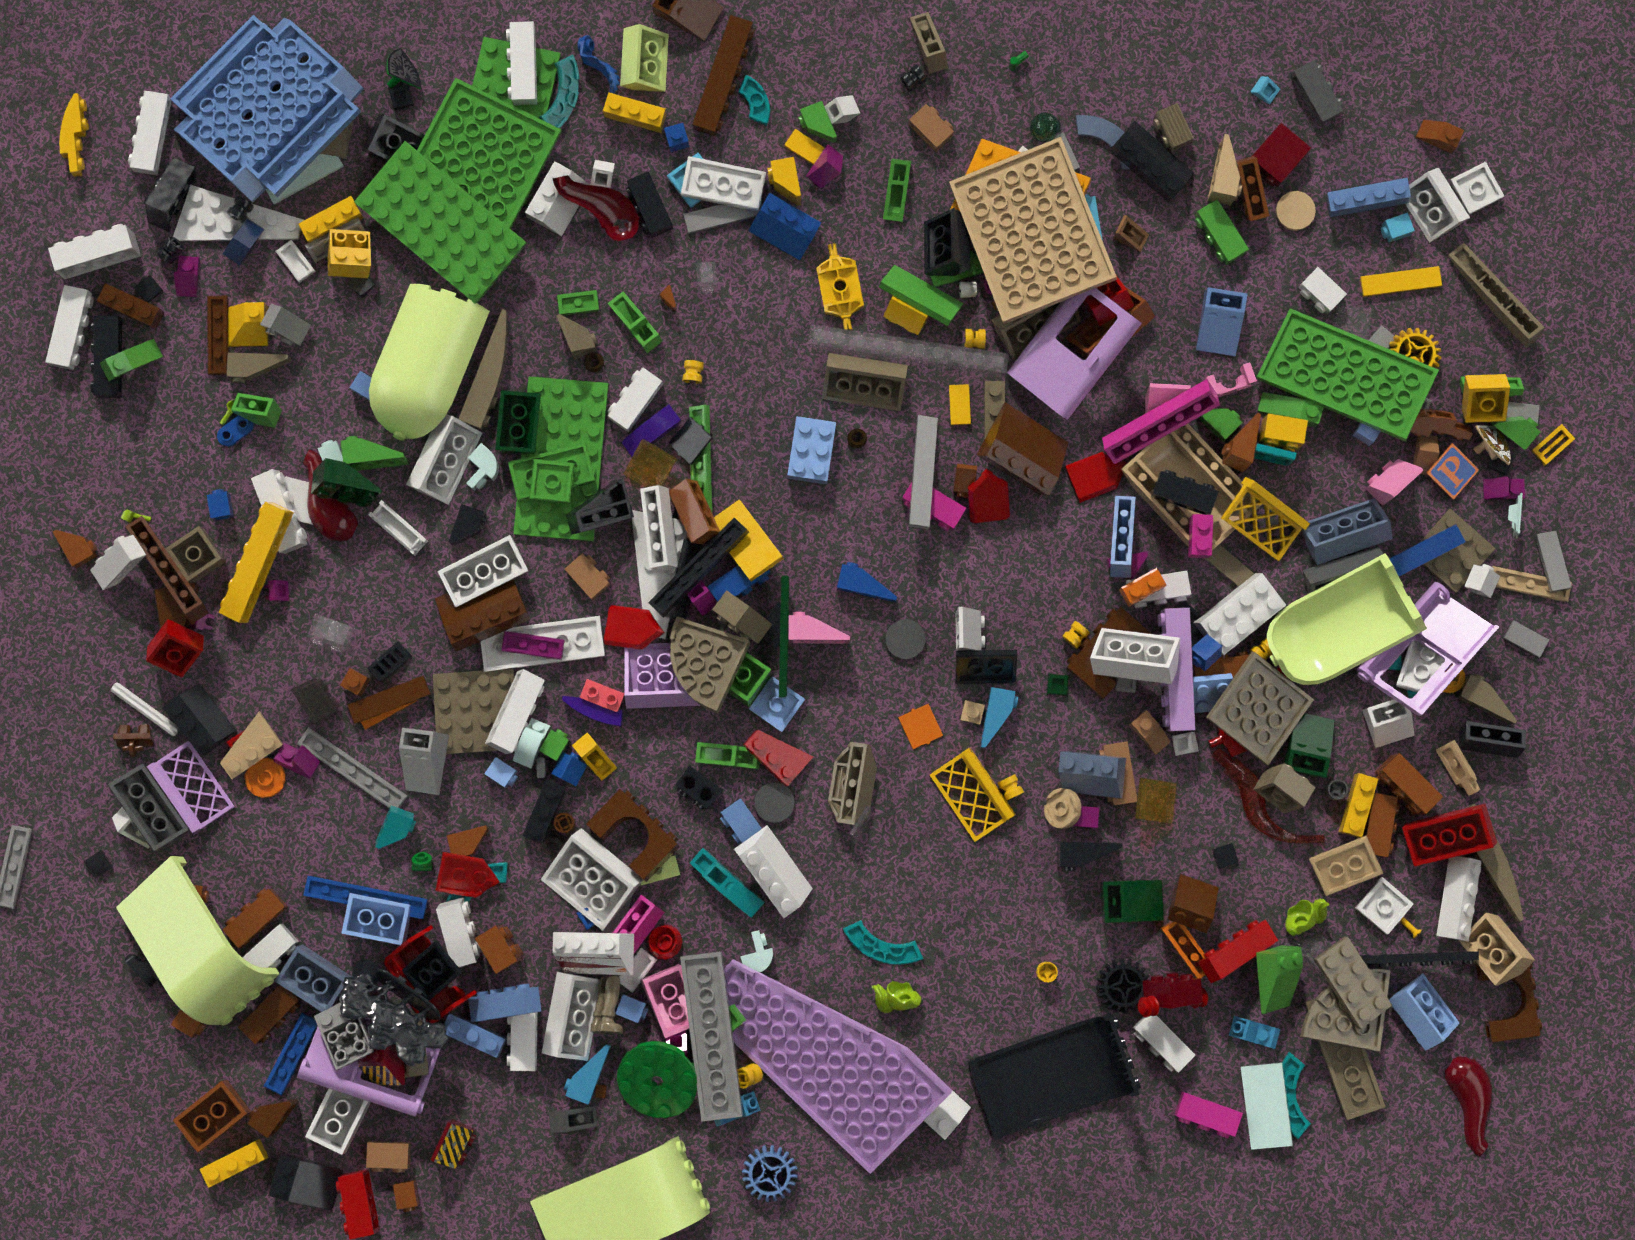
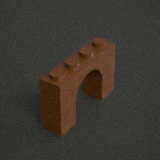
(1081, 665)
(623, 808)
(1525, 1020)

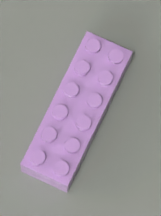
(1179, 695)

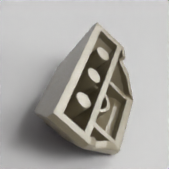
(852, 782)

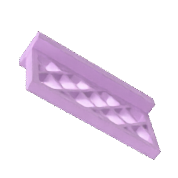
(176, 798)

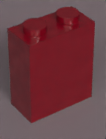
(1280, 155)

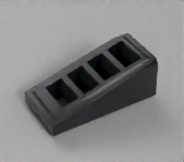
(388, 672)

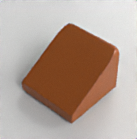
(667, 297)

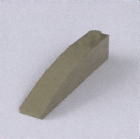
(1497, 296)
(487, 379)
(1499, 873)

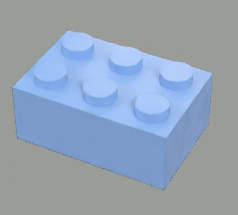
(811, 450)

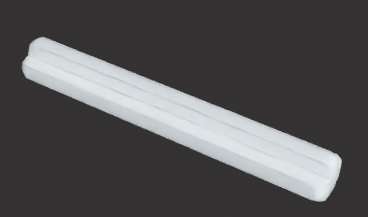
(145, 709)

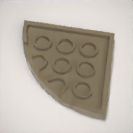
(705, 661)
(1331, 1023)

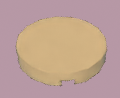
(1295, 210)
(1062, 808)

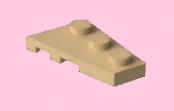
(252, 746)

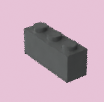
(1317, 92)

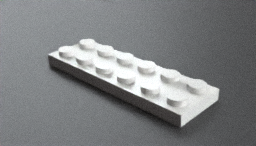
(581, 636)

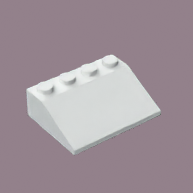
(591, 878)

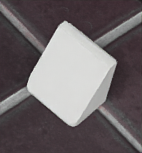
(1185, 743)

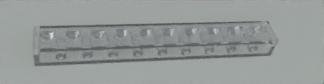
(908, 350)

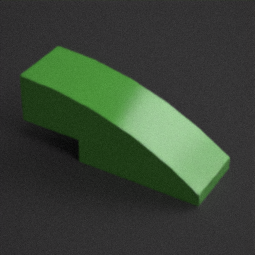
(897, 190)
(635, 322)
(725, 756)

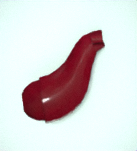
(603, 203)
(328, 515)
(1474, 1093)

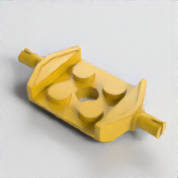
(843, 302)

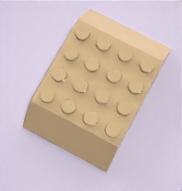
(1191, 457)

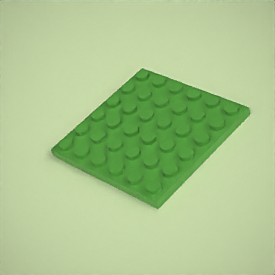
(488, 148)

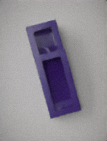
(652, 429)
(595, 711)

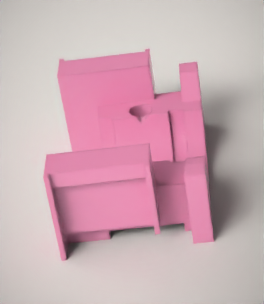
(1242, 382)

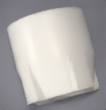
(968, 289)

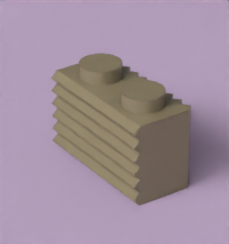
(1173, 127)

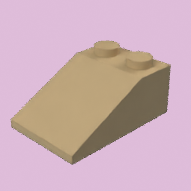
(1226, 175)

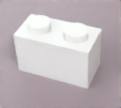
(1321, 291)

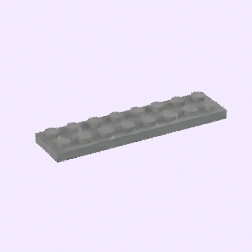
(711, 1036)

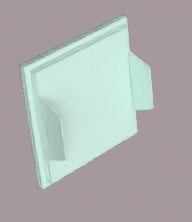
(1515, 515)

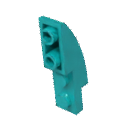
(727, 883)

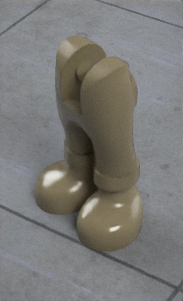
(605, 1007)

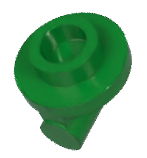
(422, 862)

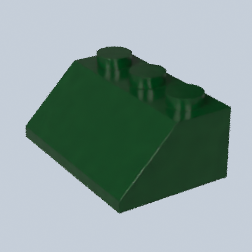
(518, 423)

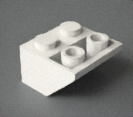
(1388, 722)

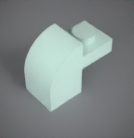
(487, 465)
(530, 743)
(761, 958)

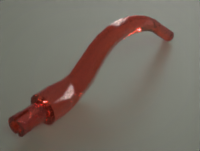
(1255, 804)

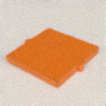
(920, 726)

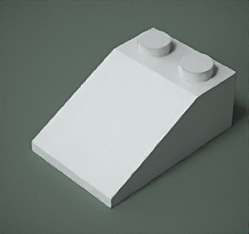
(969, 629)

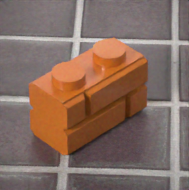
(1142, 587)

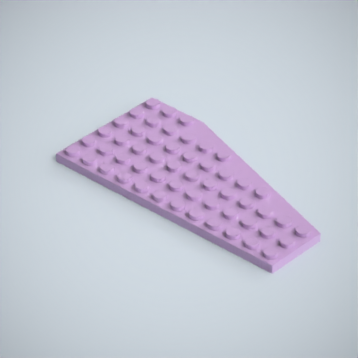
(837, 1070)

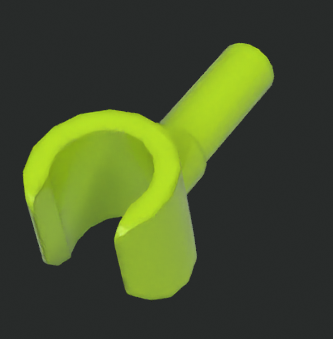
(228, 412)
(129, 515)

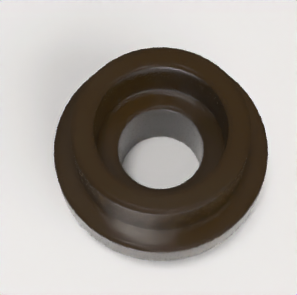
(589, 367)
(861, 433)

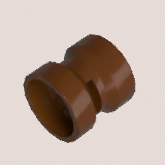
(567, 822)

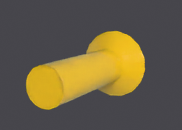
(1410, 927)

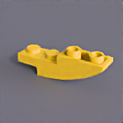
(72, 127)

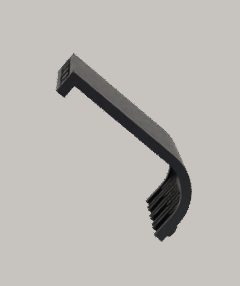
(1053, 1075)

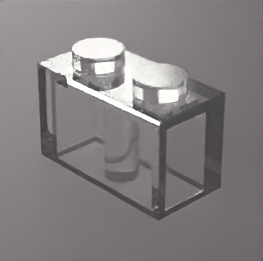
(331, 632)

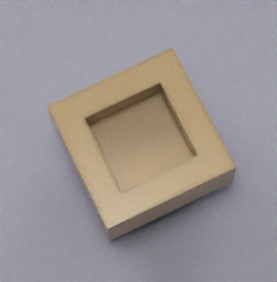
(972, 712)

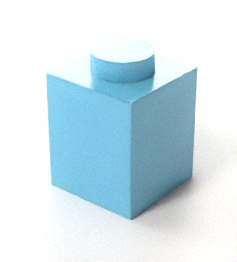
(1397, 227)

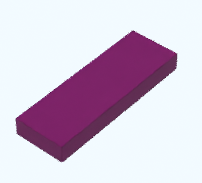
(533, 645)

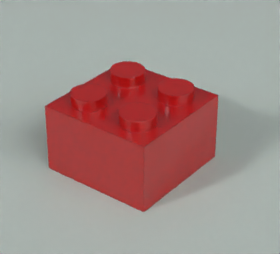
(1116, 292)
(175, 648)

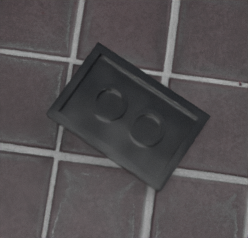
(986, 666)

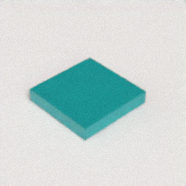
(1274, 455)

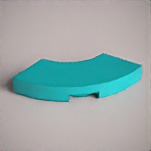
(757, 100)

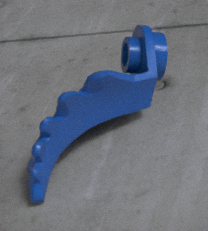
(585, 47)

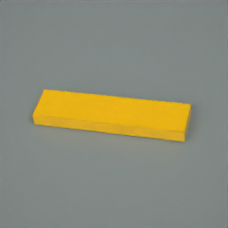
(1400, 281)

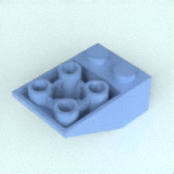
(1221, 321)

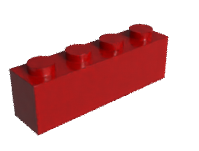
(1238, 950)

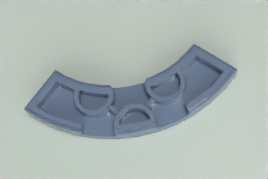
(1099, 129)

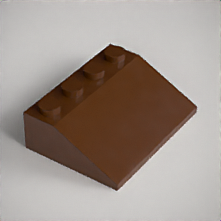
(1024, 450)
(482, 616)

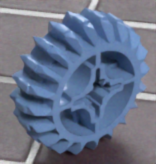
(754, 1182)

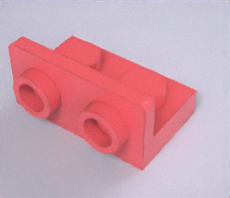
(602, 695)

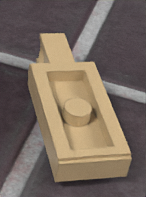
(1458, 767)

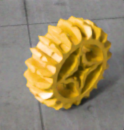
(1411, 347)

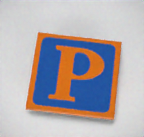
(1452, 471)

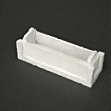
(398, 528)

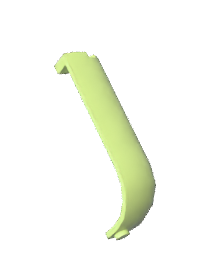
(424, 360)
(1343, 624)

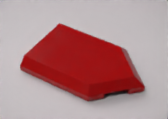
(1094, 476)
(988, 498)
(631, 627)
(464, 875)

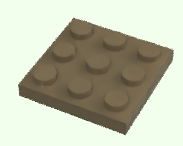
(1455, 565)

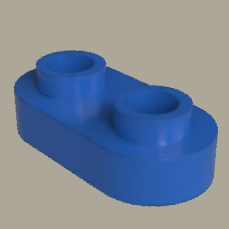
(235, 430)

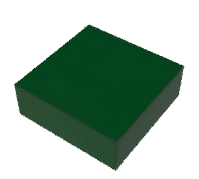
(1057, 684)

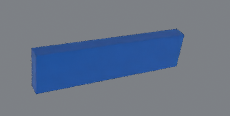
(1427, 550)
(291, 1054)

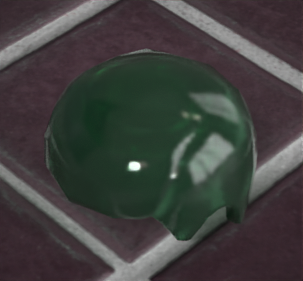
(1045, 127)

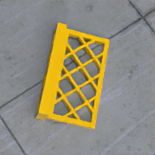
(1276, 506)
(987, 784)

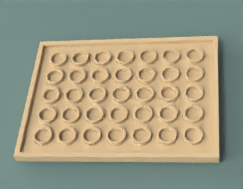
(1032, 230)

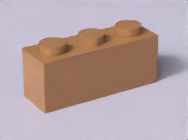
(1129, 791)

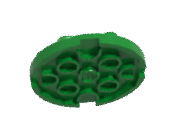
(660, 1060)

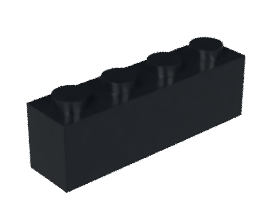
(106, 343)

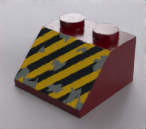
(384, 1067)
(453, 1144)

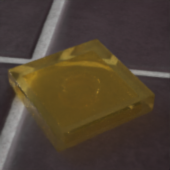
(650, 465)
(1155, 800)

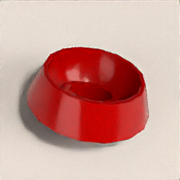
(664, 942)

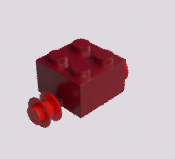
(1171, 993)

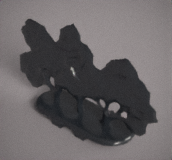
(392, 1021)

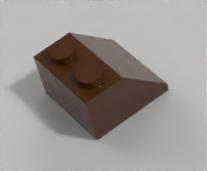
(271, 1116)

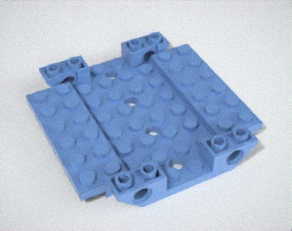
(286, 125)

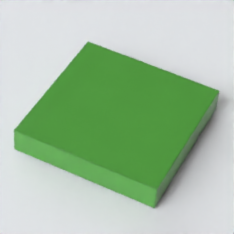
(552, 481)

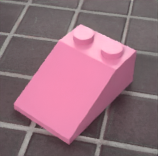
(1392, 480)
(810, 630)
(668, 999)

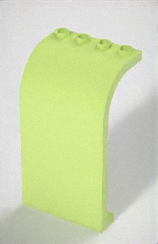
(189, 948)
(629, 1201)

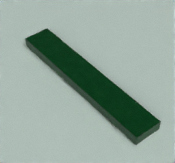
(784, 619)

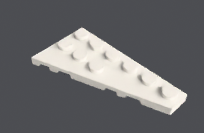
(206, 219)
(653, 580)

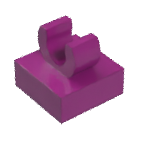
(277, 591)
(200, 624)

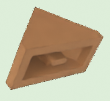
(1131, 234)
(1426, 452)

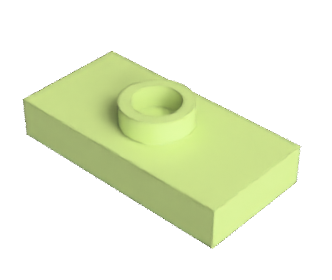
(668, 870)

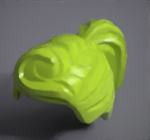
(1305, 915)
(897, 996)

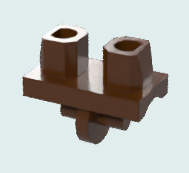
(131, 741)

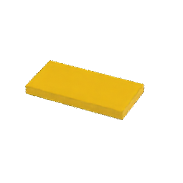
(755, 551)

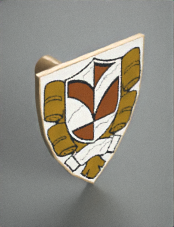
(1493, 442)

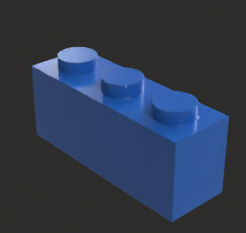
(736, 583)

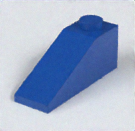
(860, 582)

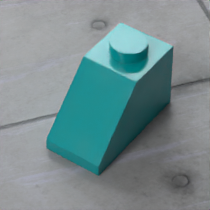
(395, 826)

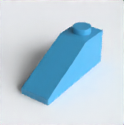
(998, 709)
(584, 1081)

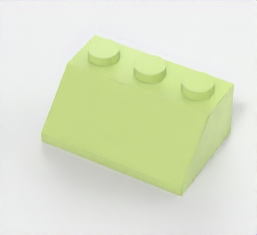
(644, 59)

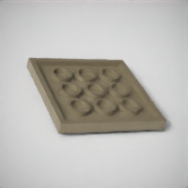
(469, 706)
(1259, 708)

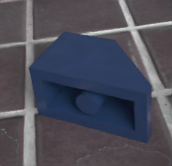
(243, 241)

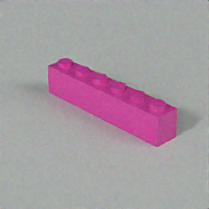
(1161, 421)

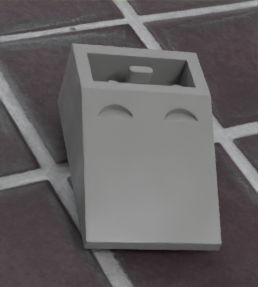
(423, 759)
(344, 1037)

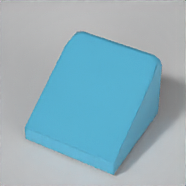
(1265, 89)

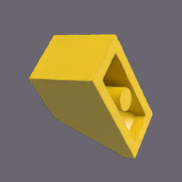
(594, 756)

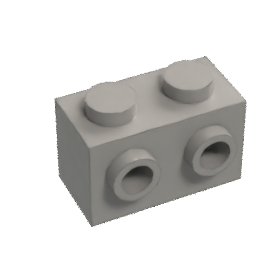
(285, 324)

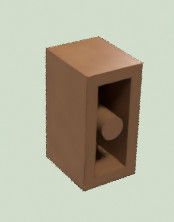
(931, 127)
(587, 576)
(388, 1155)

